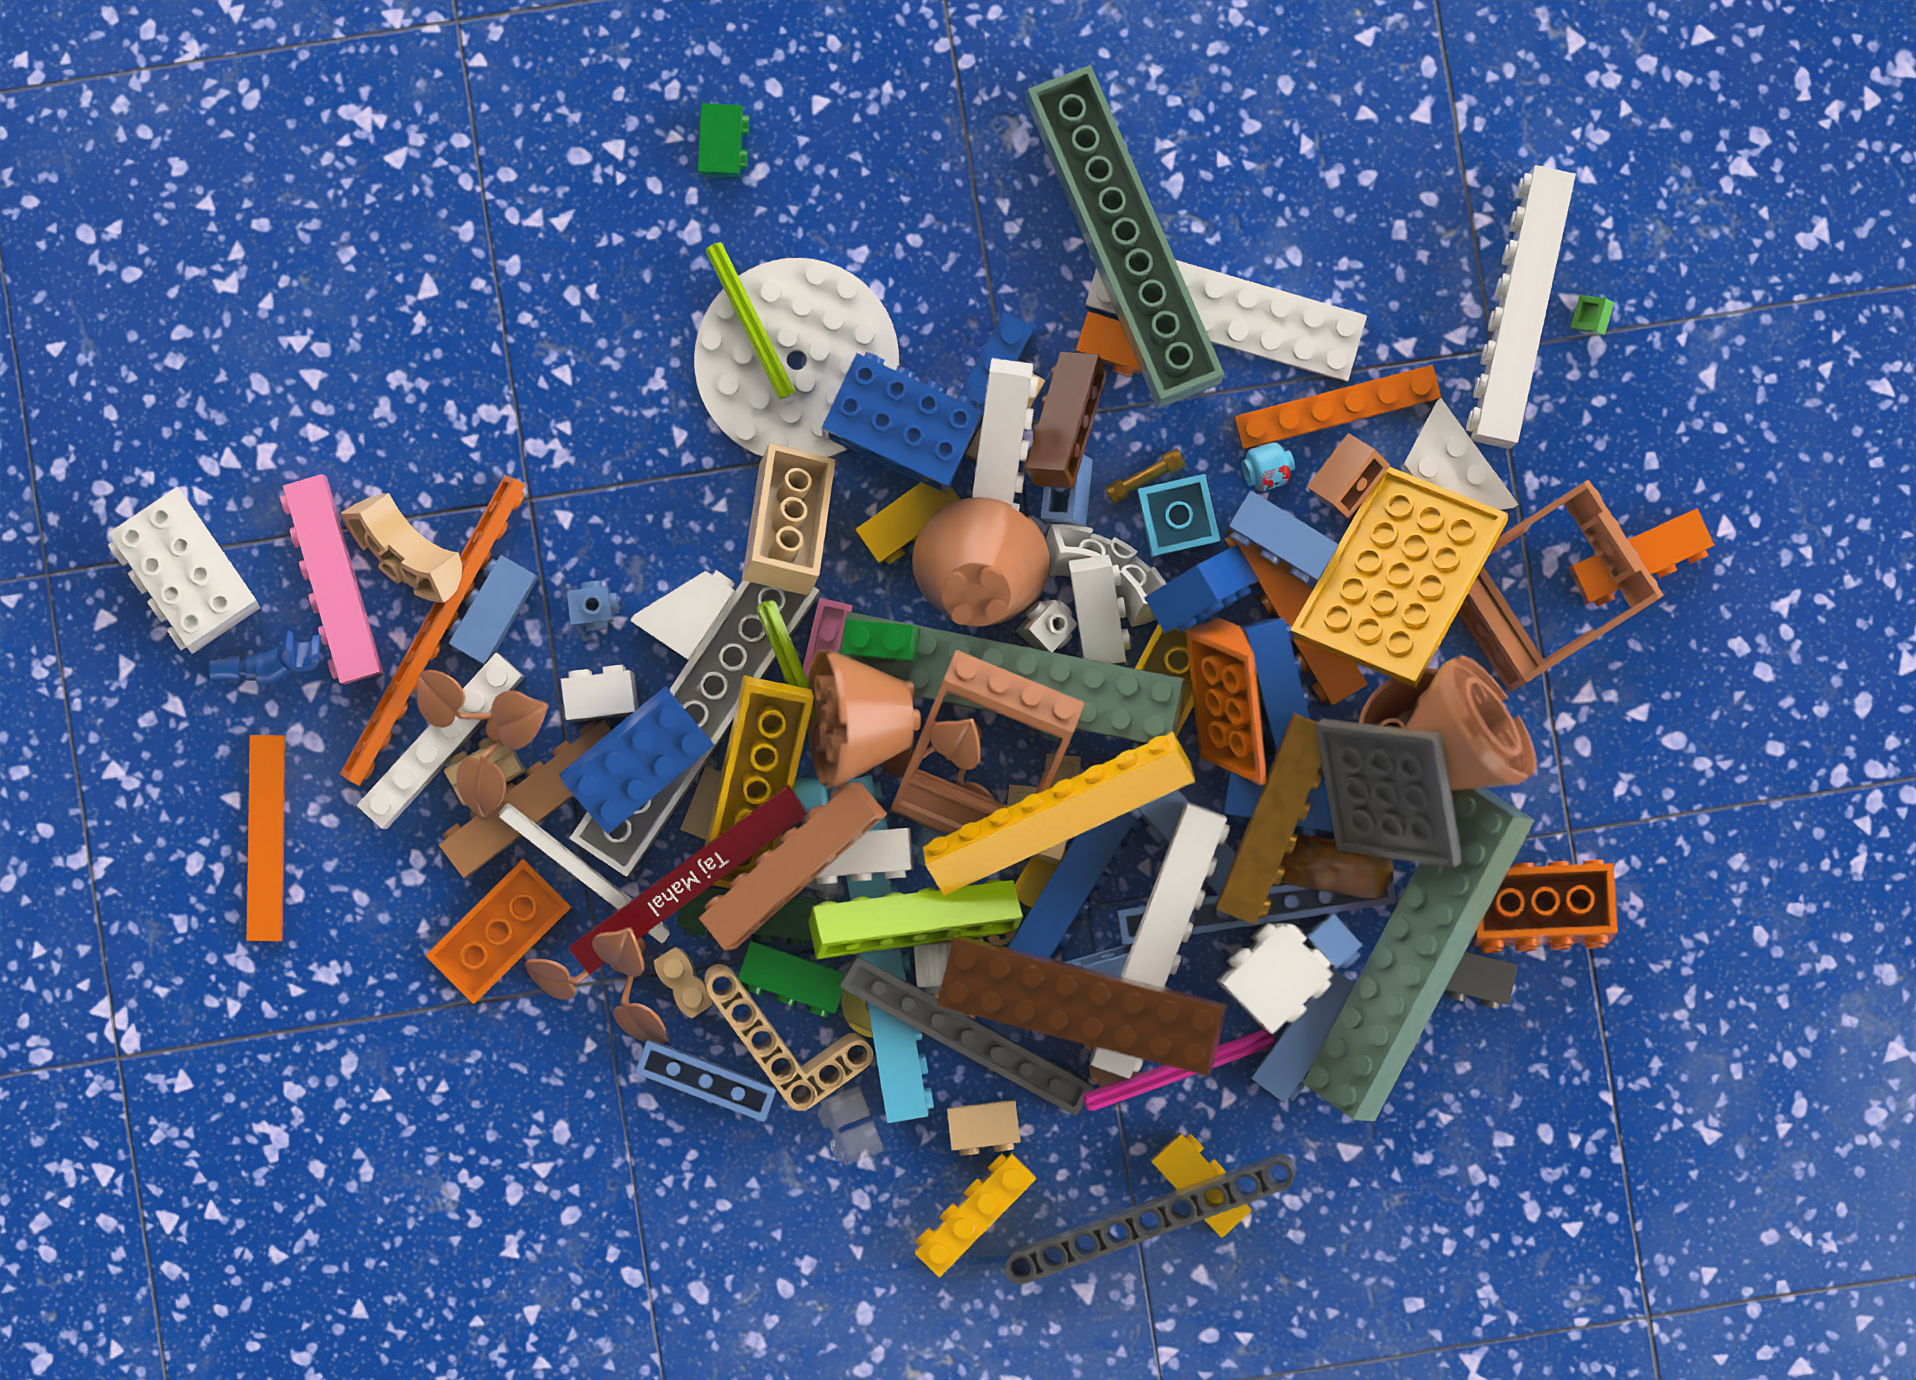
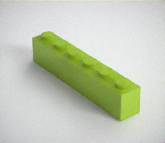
(914, 918)

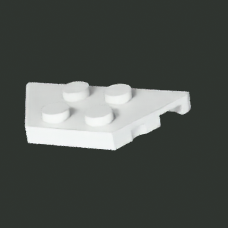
(1452, 461)

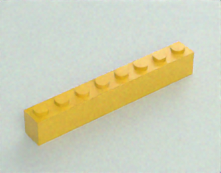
(1058, 813)

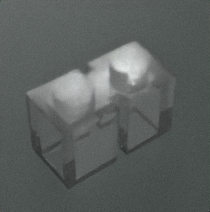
(855, 1142)

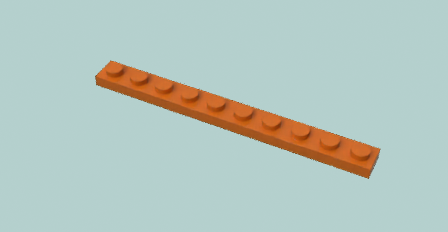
(427, 640)

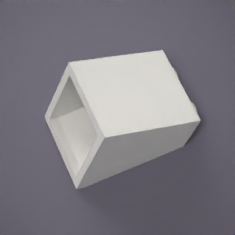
(687, 612)

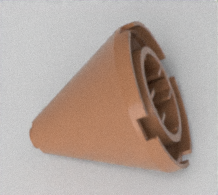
(1476, 730)

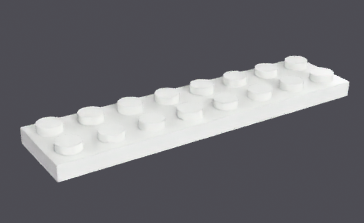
(1265, 321)

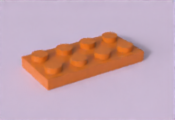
(498, 931)

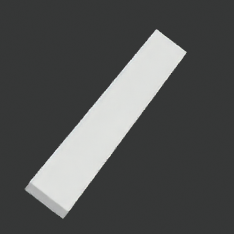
(572, 863)

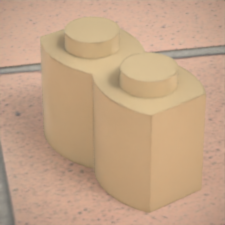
(679, 974)

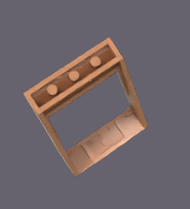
(1497, 626)
(949, 806)

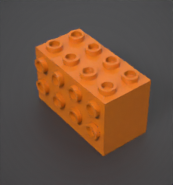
(1552, 907)

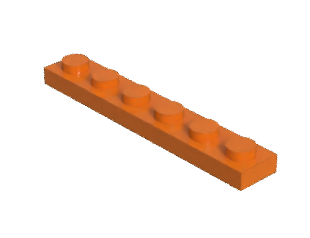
(1337, 407)

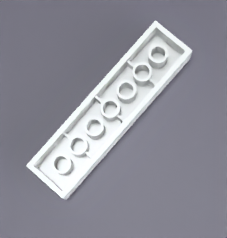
(1522, 306)

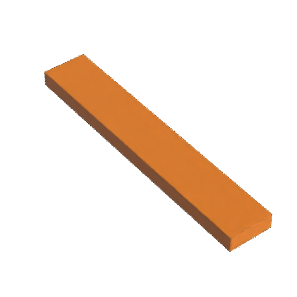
(266, 838)

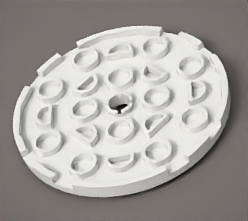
(803, 309)

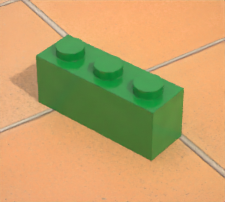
(791, 978)

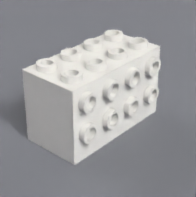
(182, 571)
(1275, 975)

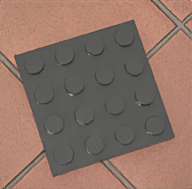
(1388, 792)

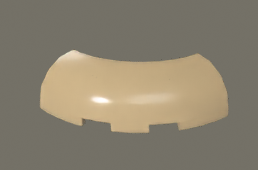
(402, 550)

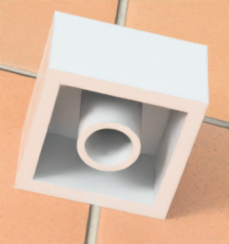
(599, 695)

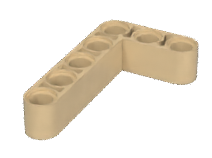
(775, 1047)

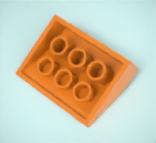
(1226, 699)

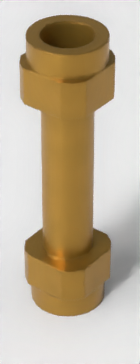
(1170, 462)

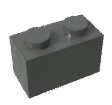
(1482, 978)

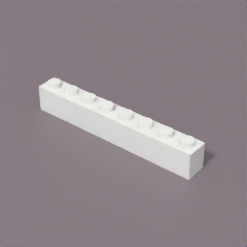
(1168, 912)

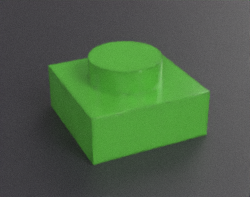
(1592, 314)

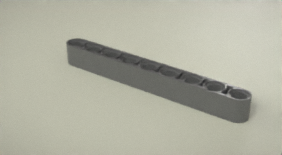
(1138, 1231)

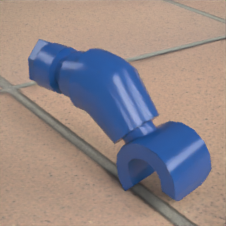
(271, 665)

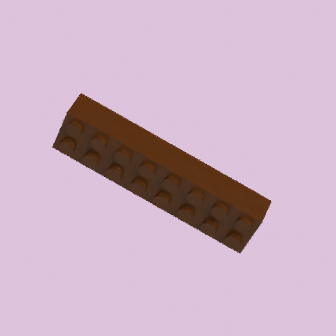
(1082, 1005)

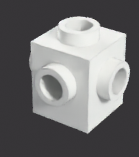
(1047, 625)

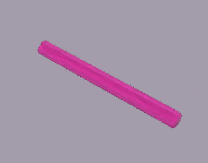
(1166, 1074)

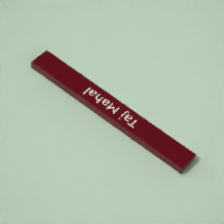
(696, 873)

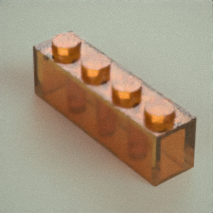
(1320, 866)

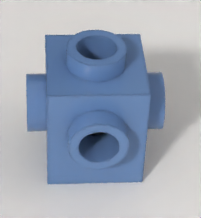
(579, 606)

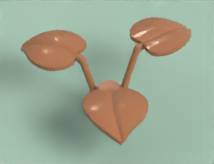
(510, 723)
(957, 742)
(623, 955)

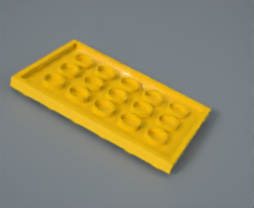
(1399, 576)

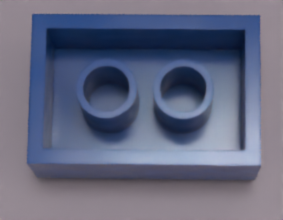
(1202, 590)

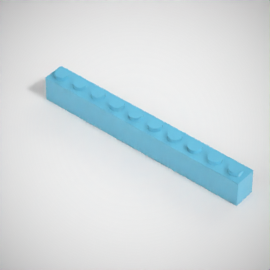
(894, 1040)

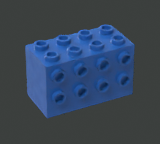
(902, 421)

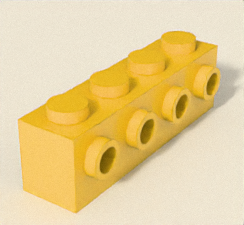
(975, 1214)

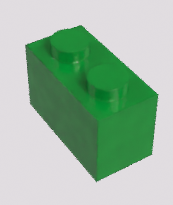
(721, 140)
(881, 641)

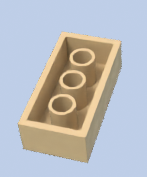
(788, 519)

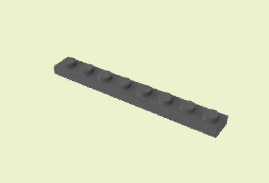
(965, 1035)

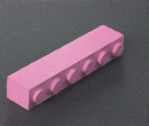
(332, 579)

